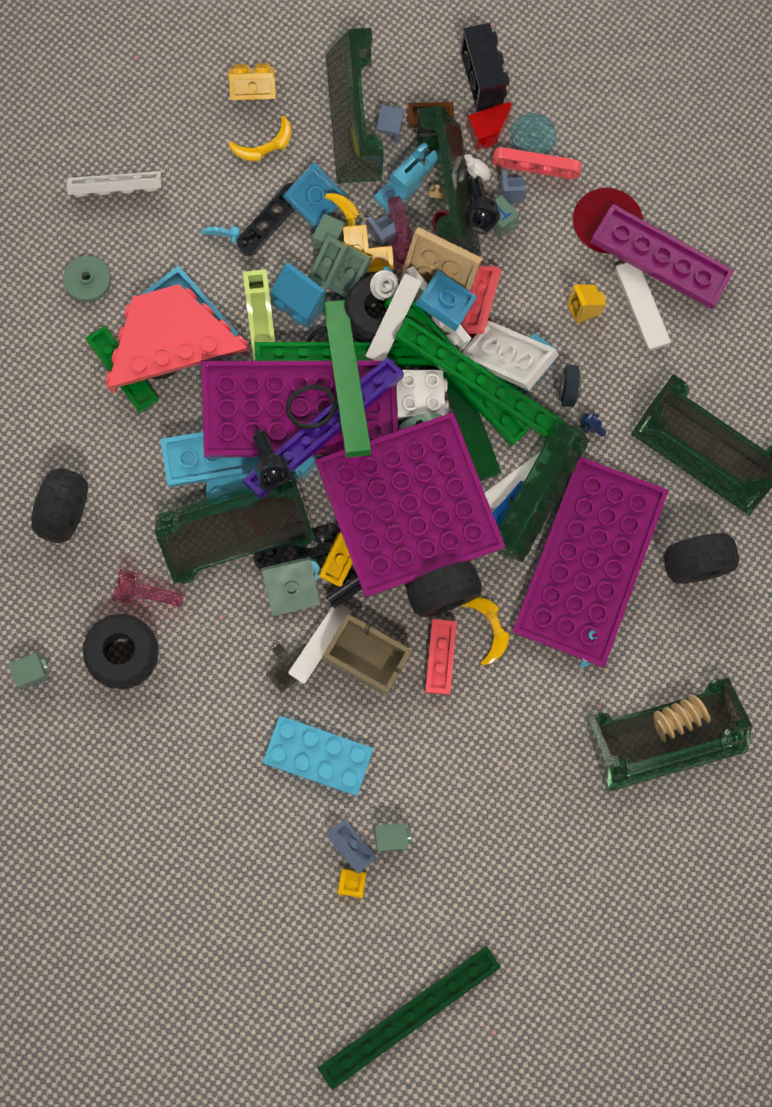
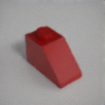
(487, 125)

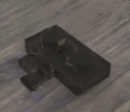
(279, 674)

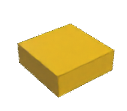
(352, 883)

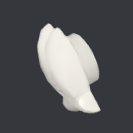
(477, 167)

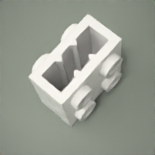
(421, 394)

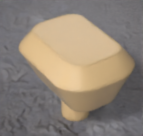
(436, 191)

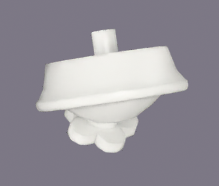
(384, 285)

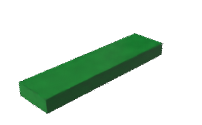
(139, 392)

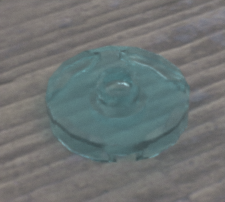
(535, 123)

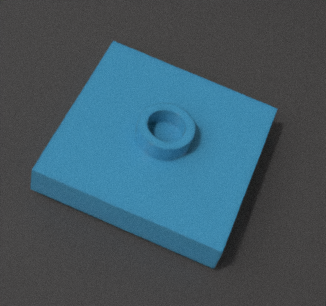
(309, 193)
(446, 300)

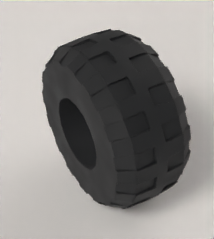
(357, 301)
(59, 505)
(701, 558)
(444, 589)
(110, 630)

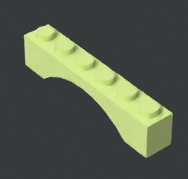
(258, 307)

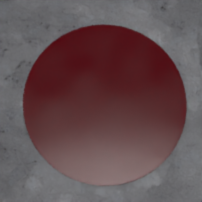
(593, 208)

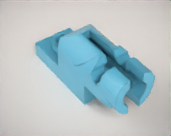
(407, 176)

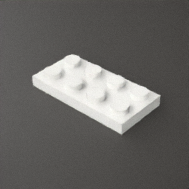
(510, 355)

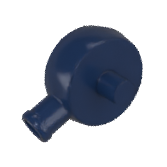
(592, 424)

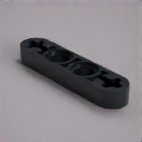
(265, 217)
(300, 552)

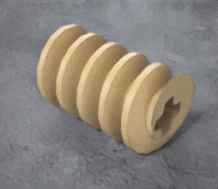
(680, 716)

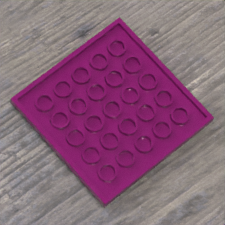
(410, 505)

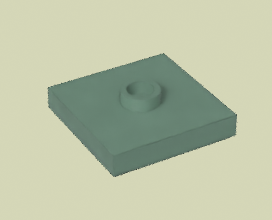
(290, 586)

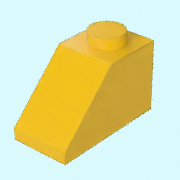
(585, 302)

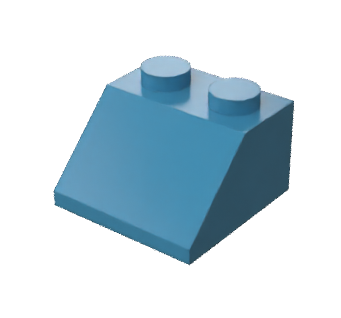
(297, 296)

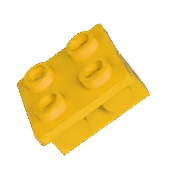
(252, 82)

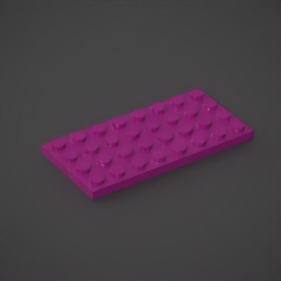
(254, 396)
(590, 562)

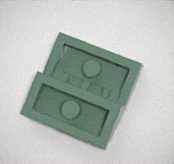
(339, 266)

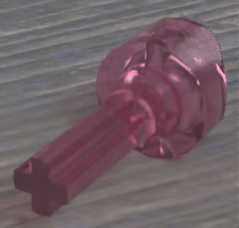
(404, 235)
(129, 587)

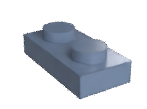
(351, 846)

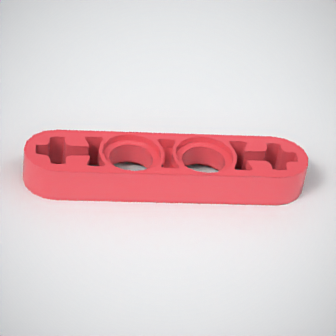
(537, 163)

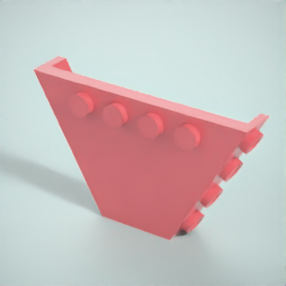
(167, 334)

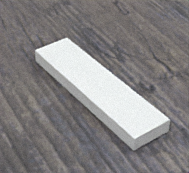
(642, 307)

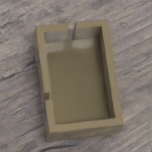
(366, 658)

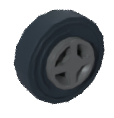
(570, 385)

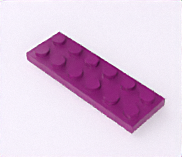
(662, 256)

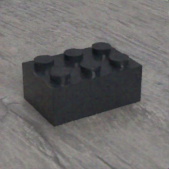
(484, 66)

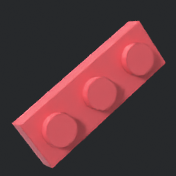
(485, 289)
(440, 657)

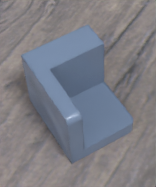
(390, 121)
(512, 188)
(381, 230)

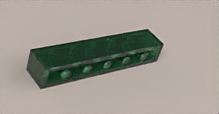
(541, 490)

